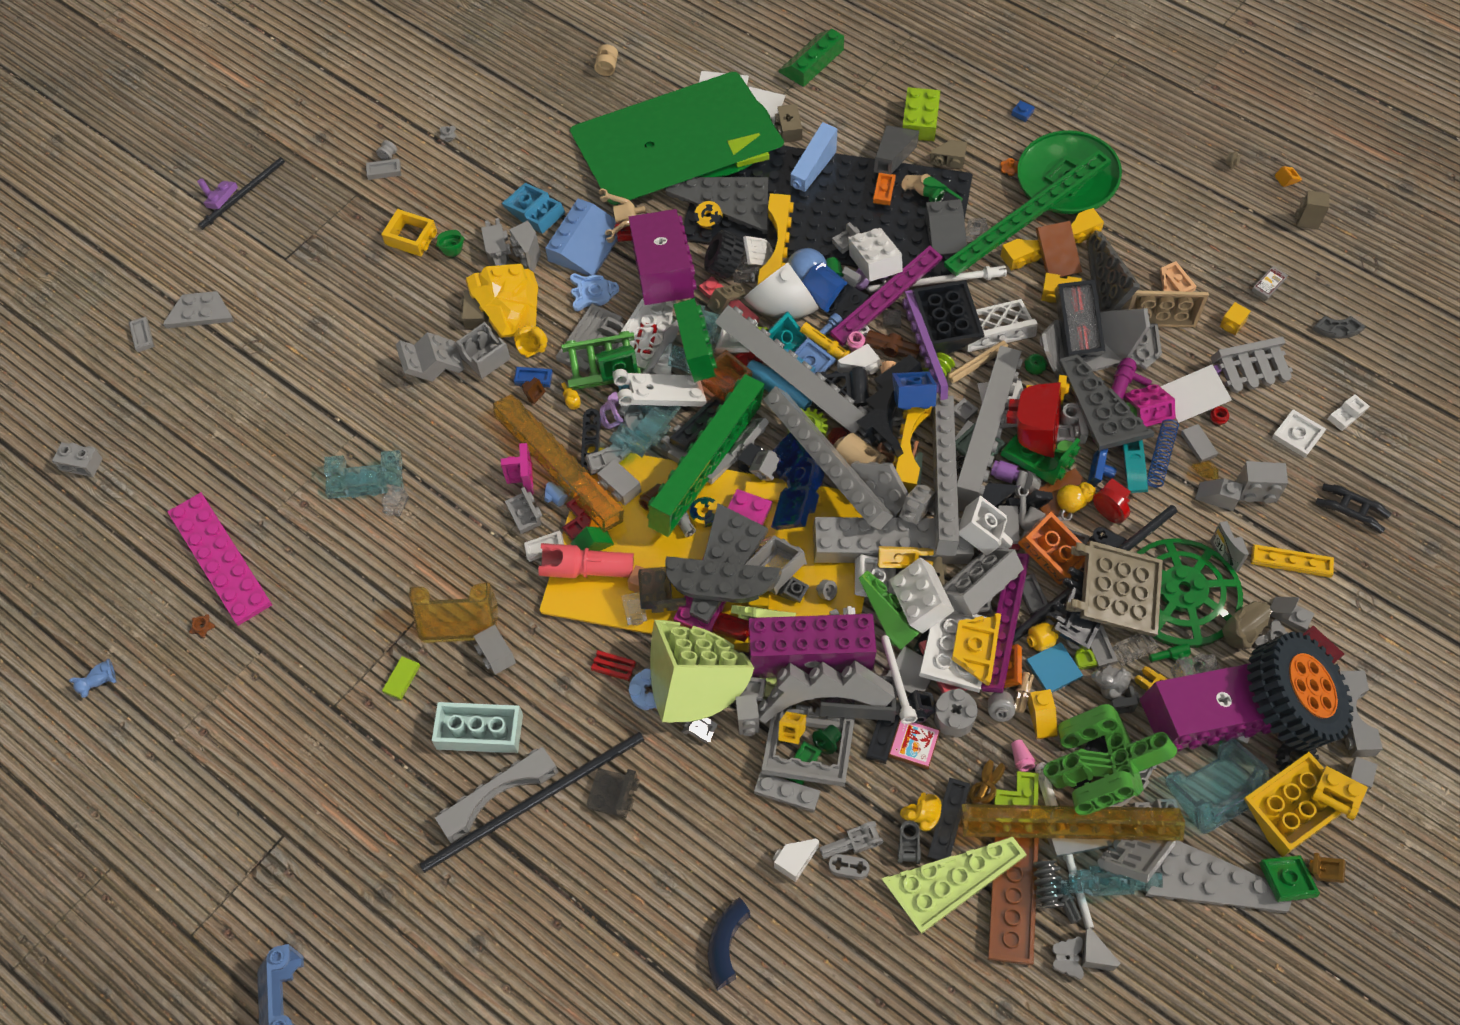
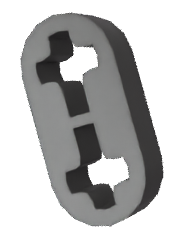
(848, 872)

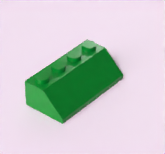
(813, 57)

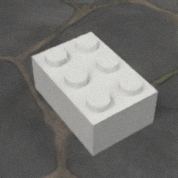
(875, 254)
(921, 595)

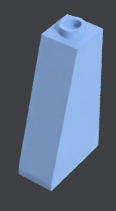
(815, 157)

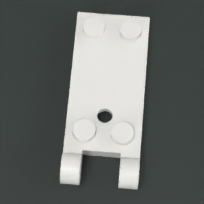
(663, 391)

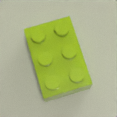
(922, 112)

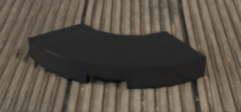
(1036, 499)

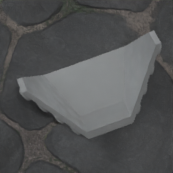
(1121, 336)

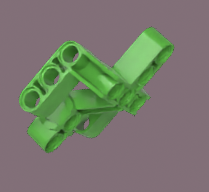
(1118, 767)

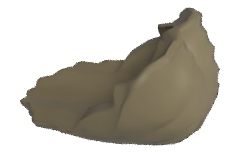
(1246, 625)

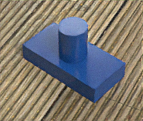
(1099, 468)

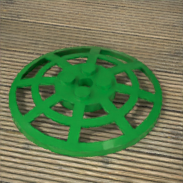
(1197, 593)

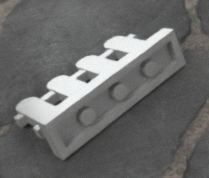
(1257, 351)

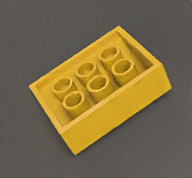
(1286, 808)

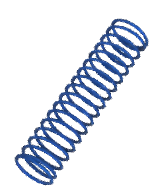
(1160, 455)

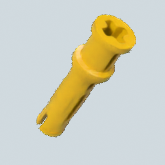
(830, 346)

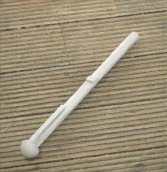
(1050, 800)

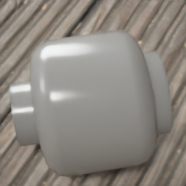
(1001, 706)

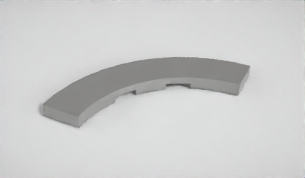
(600, 459)

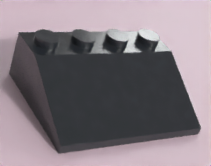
(949, 315)

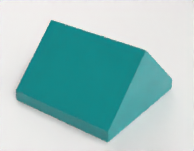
(787, 332)

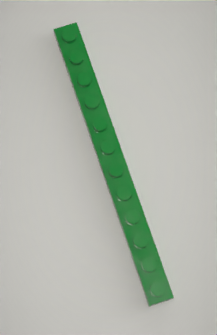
(1027, 213)

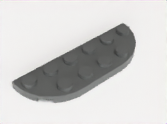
(720, 579)

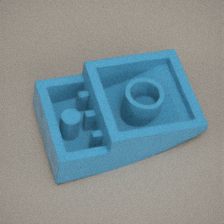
(535, 207)

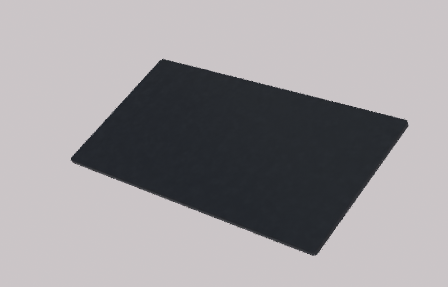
(841, 196)

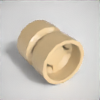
(606, 60)

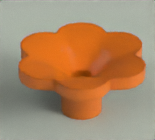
(1009, 166)

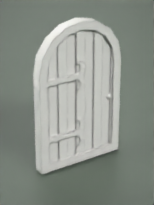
(757, 250)

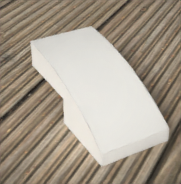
(1348, 412)

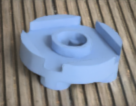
(637, 690)

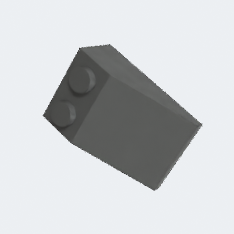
(946, 226)

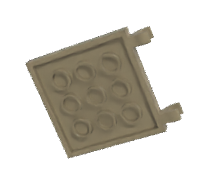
(1119, 588)

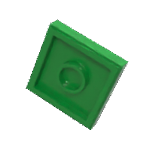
(1289, 878)

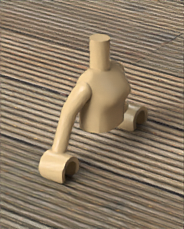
(621, 212)

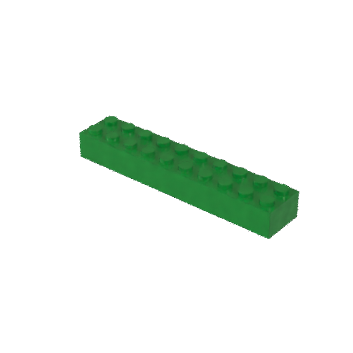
(705, 455)

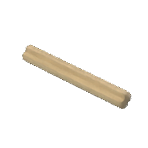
(976, 362)

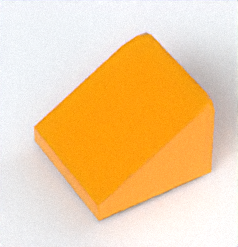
(1287, 176)

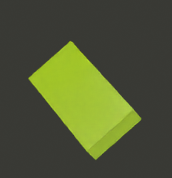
(401, 678)

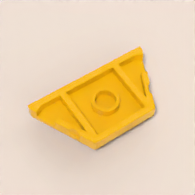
(976, 646)

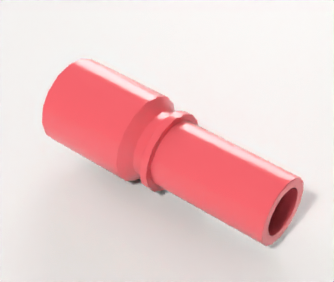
(570, 561)

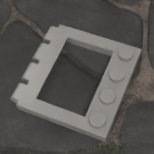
(806, 771)

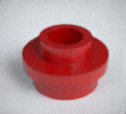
(1219, 411)

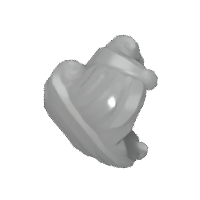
(1112, 681)

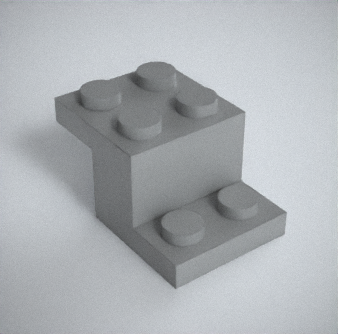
(429, 356)

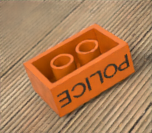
(1050, 546)

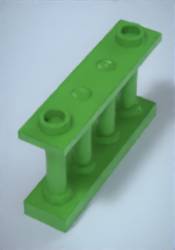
(594, 379)

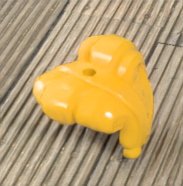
(530, 340)
(925, 812)

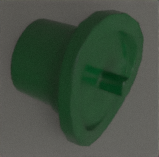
(827, 739)

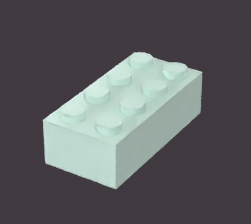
(477, 727)

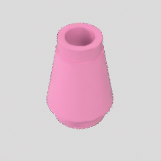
(855, 341)
(1022, 757)

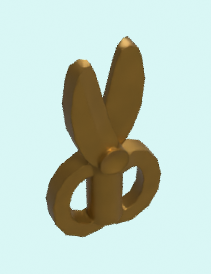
(989, 780)

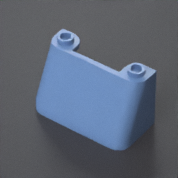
(276, 968)

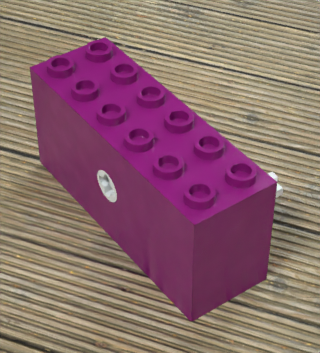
(662, 257)
(811, 640)
(1204, 708)

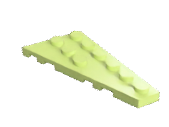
(944, 885)

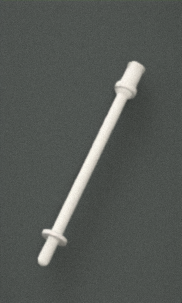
(987, 273)

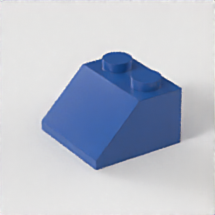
(914, 390)

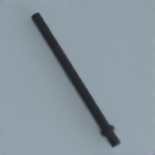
(209, 219)

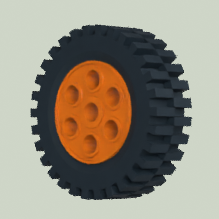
(1300, 691)

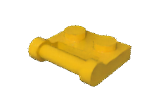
(1342, 788)

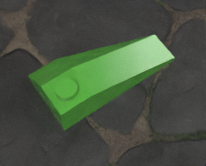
(888, 611)

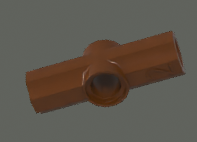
(892, 344)

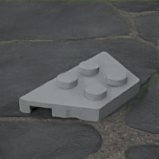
(198, 310)
(884, 483)

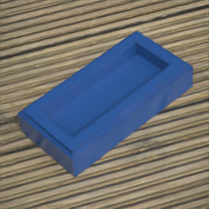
(527, 374)

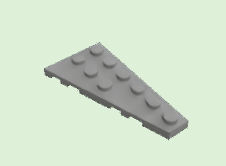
(1210, 880)

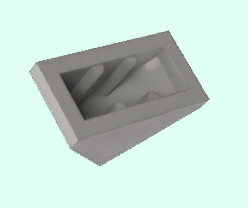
(1096, 954)

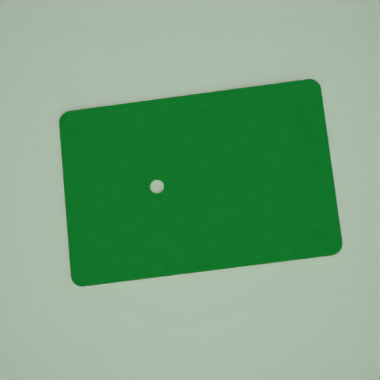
(687, 134)

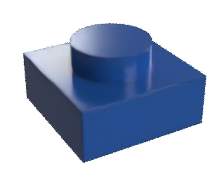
(1023, 111)

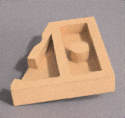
(1175, 279)

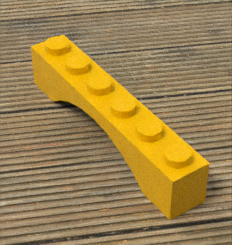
(778, 213)
(1022, 252)
(906, 465)

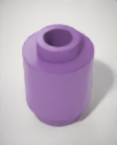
(1005, 471)

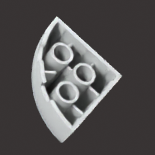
(782, 294)

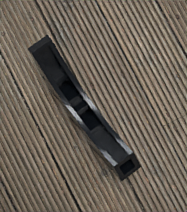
(882, 407)

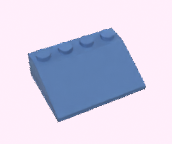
(581, 239)

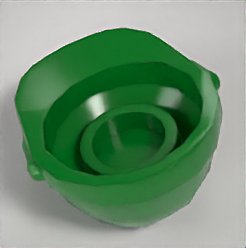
(450, 243)

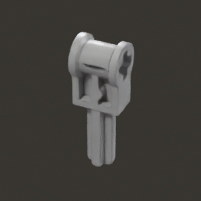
(858, 840)

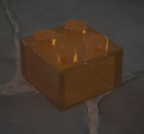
(727, 373)

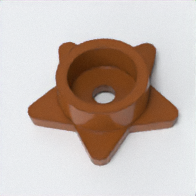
(198, 621)

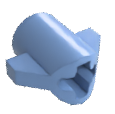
(555, 494)

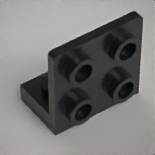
(847, 301)

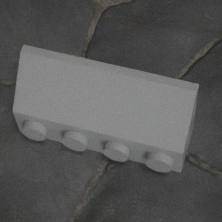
(982, 580)

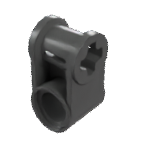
(909, 847)

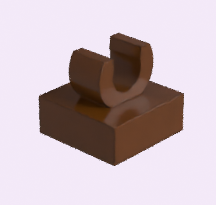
(533, 390)

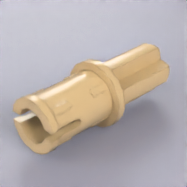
(1023, 692)

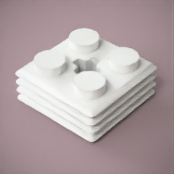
(869, 563)

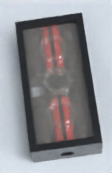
(1080, 319)

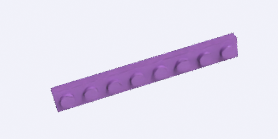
(926, 347)

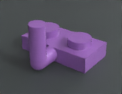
(219, 195)

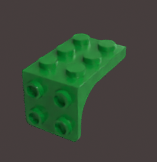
(1044, 467)

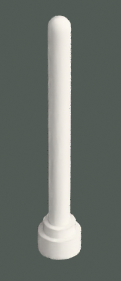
(907, 713)

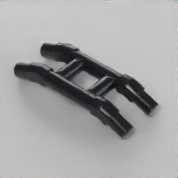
(1343, 506)

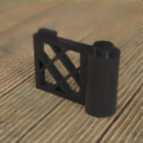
(856, 385)

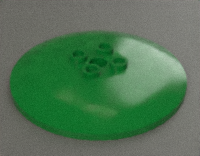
(1057, 154)

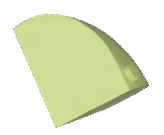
(694, 672)

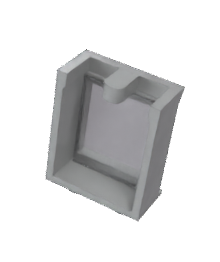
(782, 555)

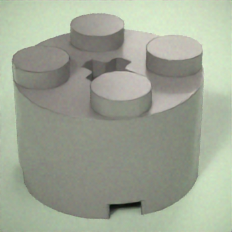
(952, 723)

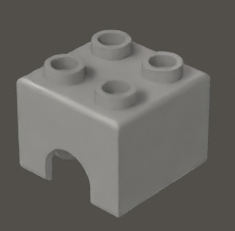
(483, 350)

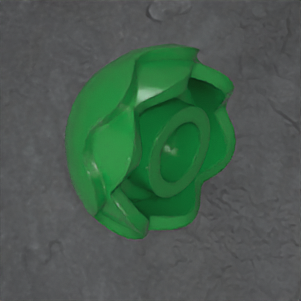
(1039, 367)

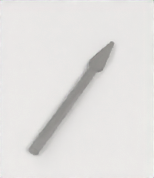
(668, 337)

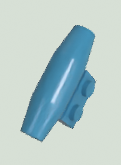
(771, 379)

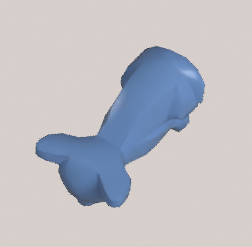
(98, 675)

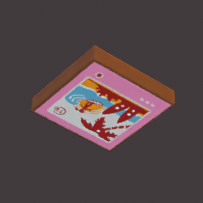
(914, 744)

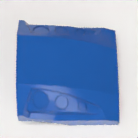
(823, 285)

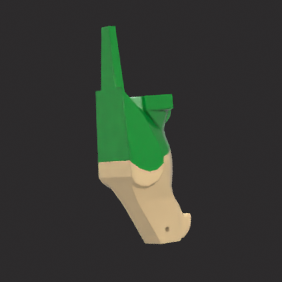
(927, 187)

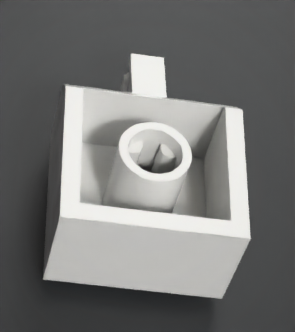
(984, 526)

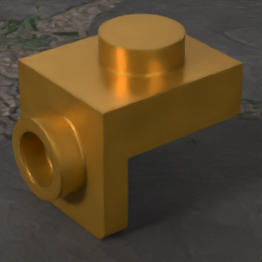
(1327, 869)

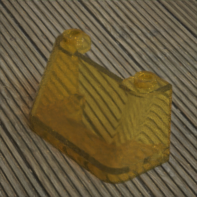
(453, 618)

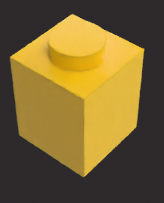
(1235, 318)

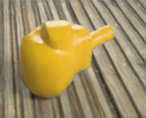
(571, 397)

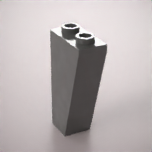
(895, 148)

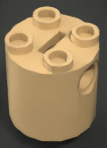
(856, 449)

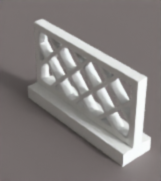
(1009, 333)

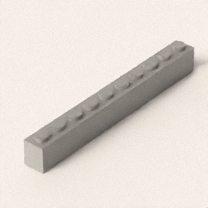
(790, 368)
(988, 424)
(828, 458)
(945, 477)

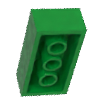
(695, 339)

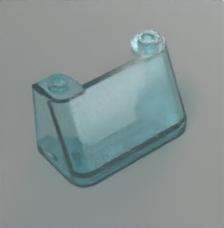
(1219, 789)

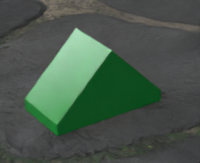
(593, 538)

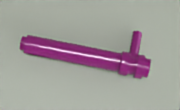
(1124, 375)

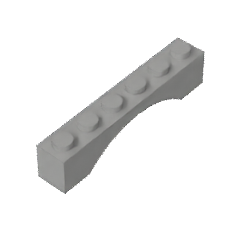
(460, 817)

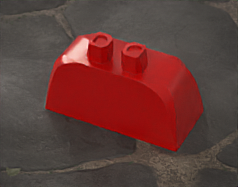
(1037, 417)

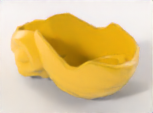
(1075, 497)

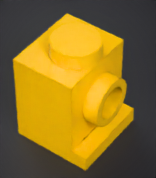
(791, 727)

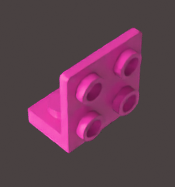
(1152, 404)

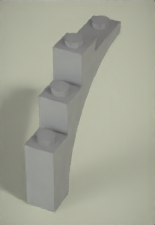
(824, 681)

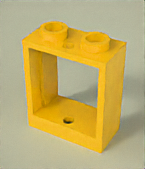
(395, 226)

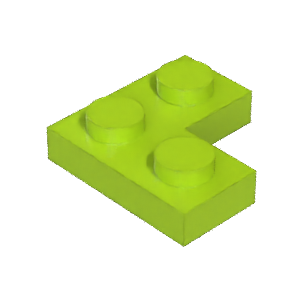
(1025, 793)

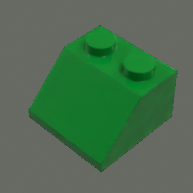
(619, 358)

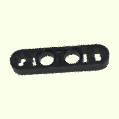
(590, 441)

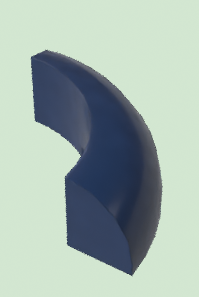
(720, 942)

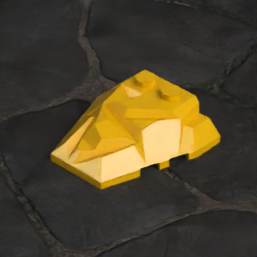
(506, 296)

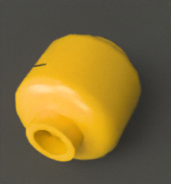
(1041, 636)

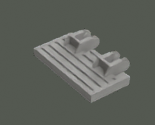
(593, 325)
(1136, 857)

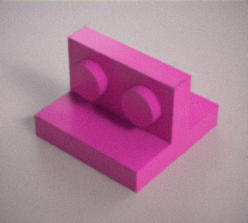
(519, 468)

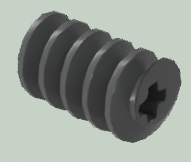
(1048, 884)

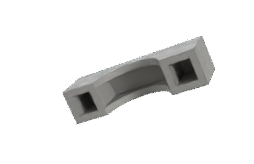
(1362, 738)

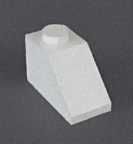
(862, 357)
(795, 857)

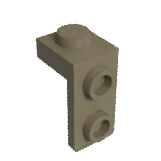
(723, 295)

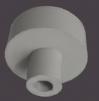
(827, 589)

